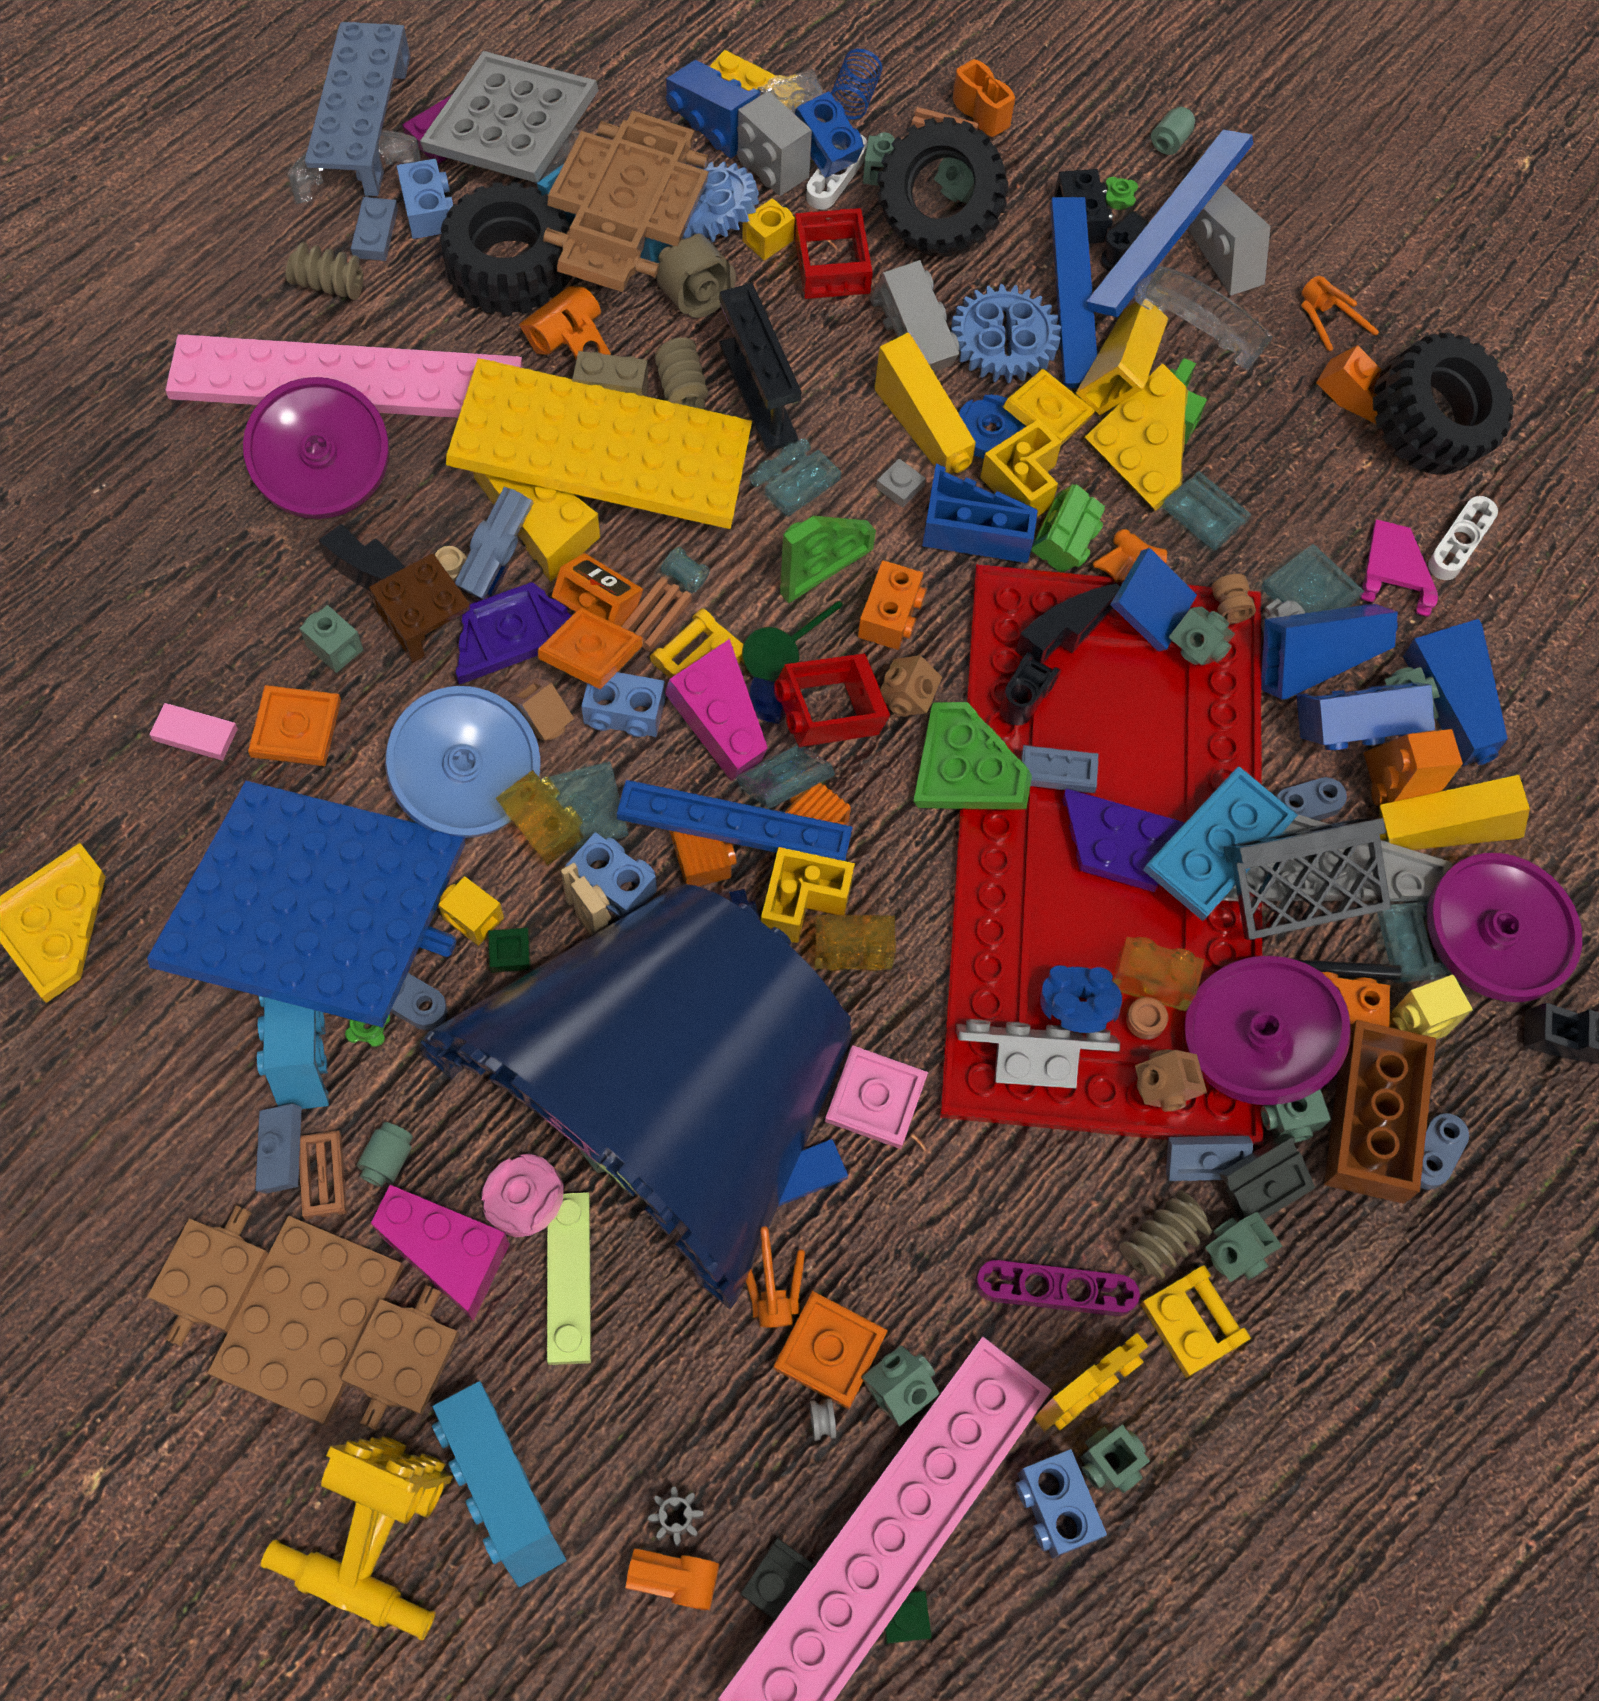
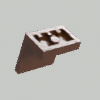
(417, 602)

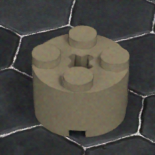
(695, 275)

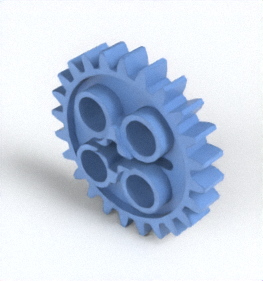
(724, 201)
(1029, 328)

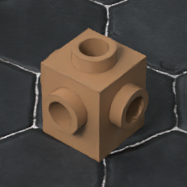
(910, 686)
(1170, 1079)

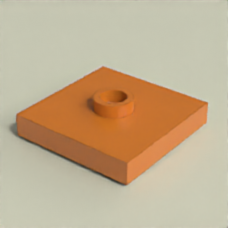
(590, 648)
(294, 725)
(830, 1350)

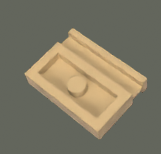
(588, 901)

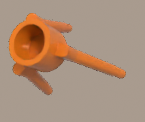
(1323, 295)
(774, 1307)

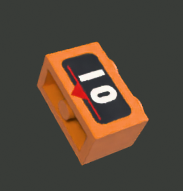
(597, 589)

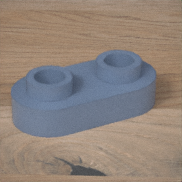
(1312, 799)
(409, 999)
(1442, 1149)

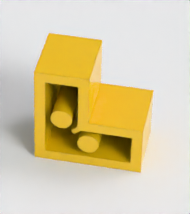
(1022, 466)
(805, 882)

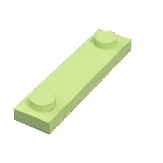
(569, 1282)

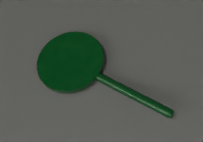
(771, 648)

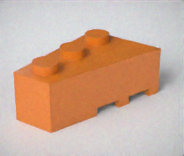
(1412, 765)

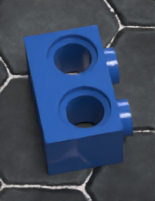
(834, 131)

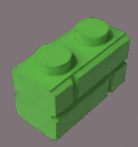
(1068, 529)

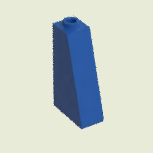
(1322, 644)
(1466, 688)

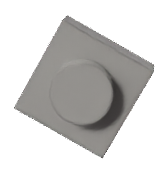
(900, 483)

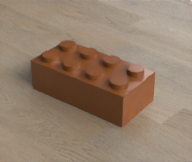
(1381, 1113)

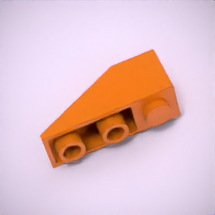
(1351, 382)

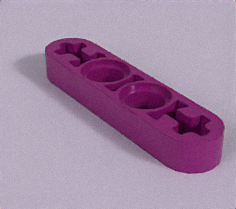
(1057, 1281)

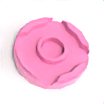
(522, 1195)

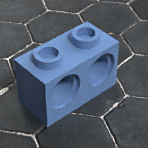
(424, 196)
(626, 693)
(617, 872)
(1072, 1500)

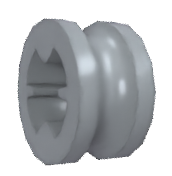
(822, 1419)

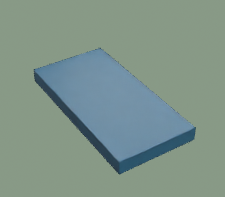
(1194, 859)

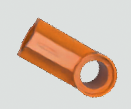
(684, 1580)

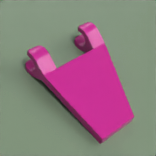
(1398, 561)

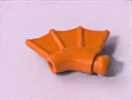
(1121, 559)

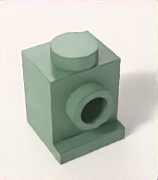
(876, 150)

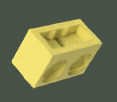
(1432, 1009)

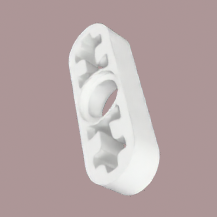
(835, 183)
(1451, 544)

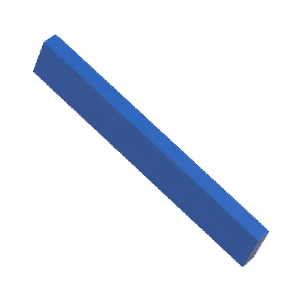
(1073, 288)
(731, 821)

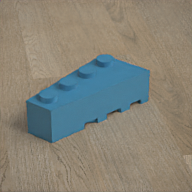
(293, 1053)
(497, 1485)

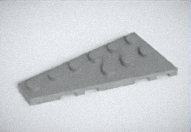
(1408, 872)

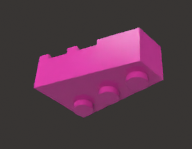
(719, 710)
(443, 1246)

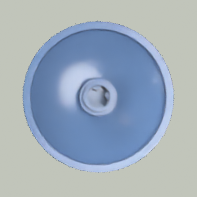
(456, 756)

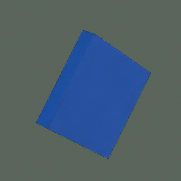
(1153, 599)

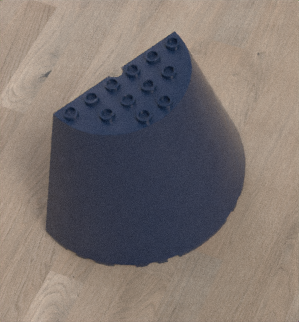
(676, 1059)

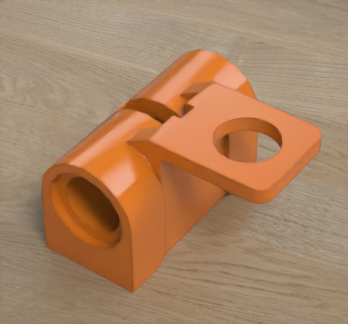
(567, 321)

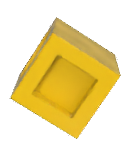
(769, 229)
(470, 910)

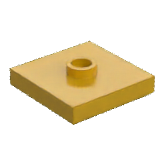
(1050, 402)

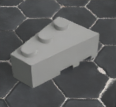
(1233, 241)
(913, 308)

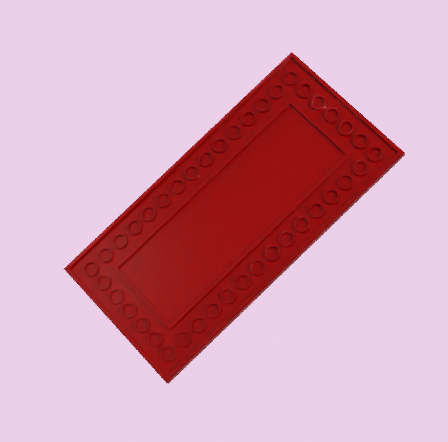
(1024, 906)

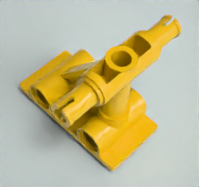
(385, 1489)

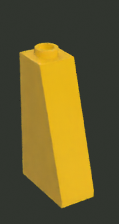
(1124, 358)
(922, 405)
(1458, 816)

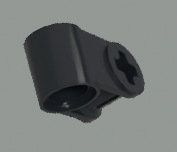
(1121, 238)
(1030, 685)

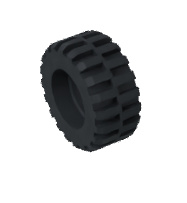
(919, 149)
(495, 217)
(1469, 384)

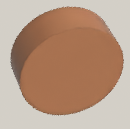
(1147, 1018)

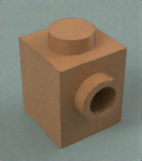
(542, 709)

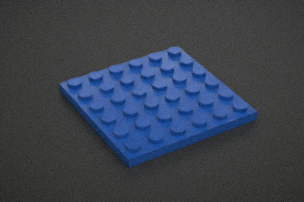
(309, 904)

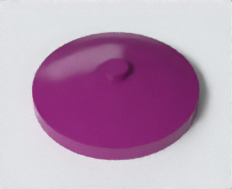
(316, 447)
(1504, 927)
(1268, 1030)

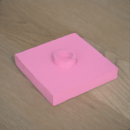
(876, 1097)

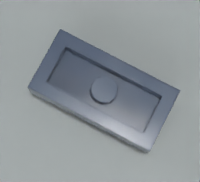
(374, 228)
(1204, 1156)

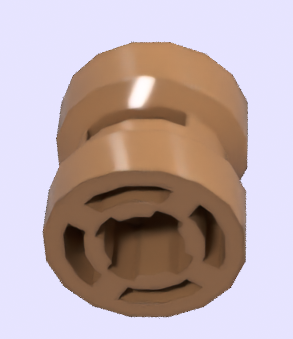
(1233, 598)

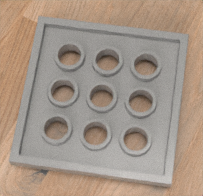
(517, 78)

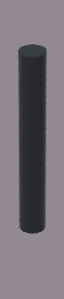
(1358, 970)

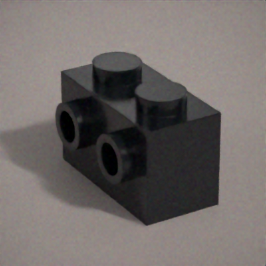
(1088, 185)

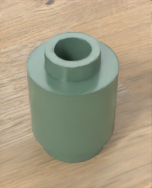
(1173, 130)
(385, 1154)

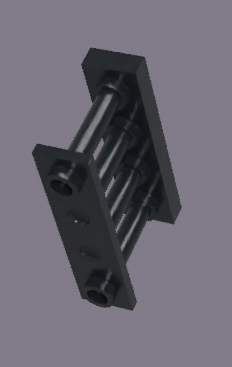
(759, 366)

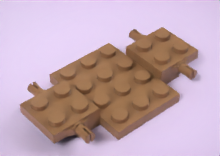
(624, 194)
(304, 1318)

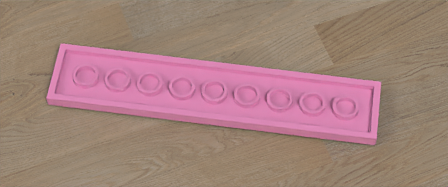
(389, 377)
(893, 1534)

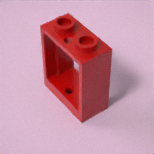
(838, 278)
(861, 688)

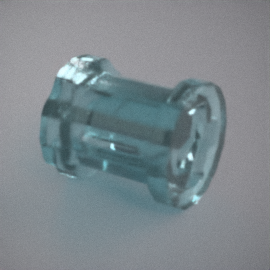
(685, 570)

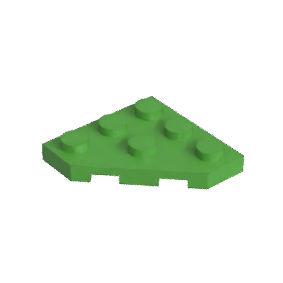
(819, 550)
(968, 764)

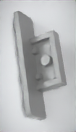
(1036, 1056)

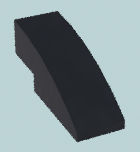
(358, 562)
(1067, 623)
(1563, 1032)

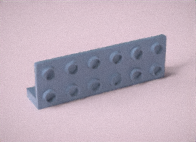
(356, 100)

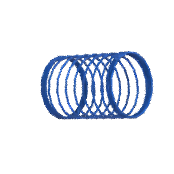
(856, 78)

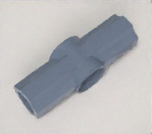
(494, 543)

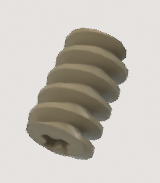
(325, 272)
(681, 373)
(1165, 1236)

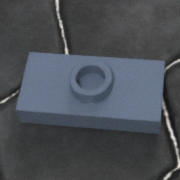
(1061, 768)
(278, 1148)

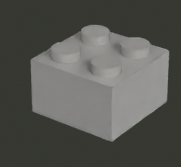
(774, 143)

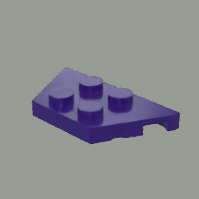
(506, 630)
(1116, 838)

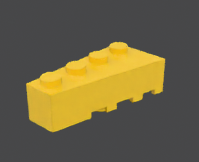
(555, 527)

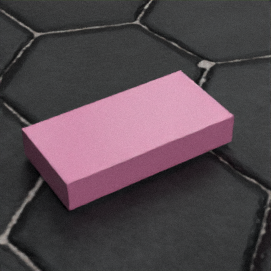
(193, 731)

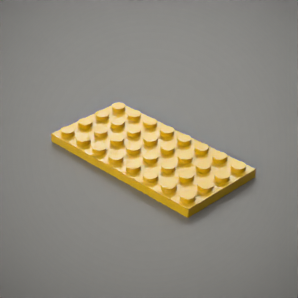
(600, 443)

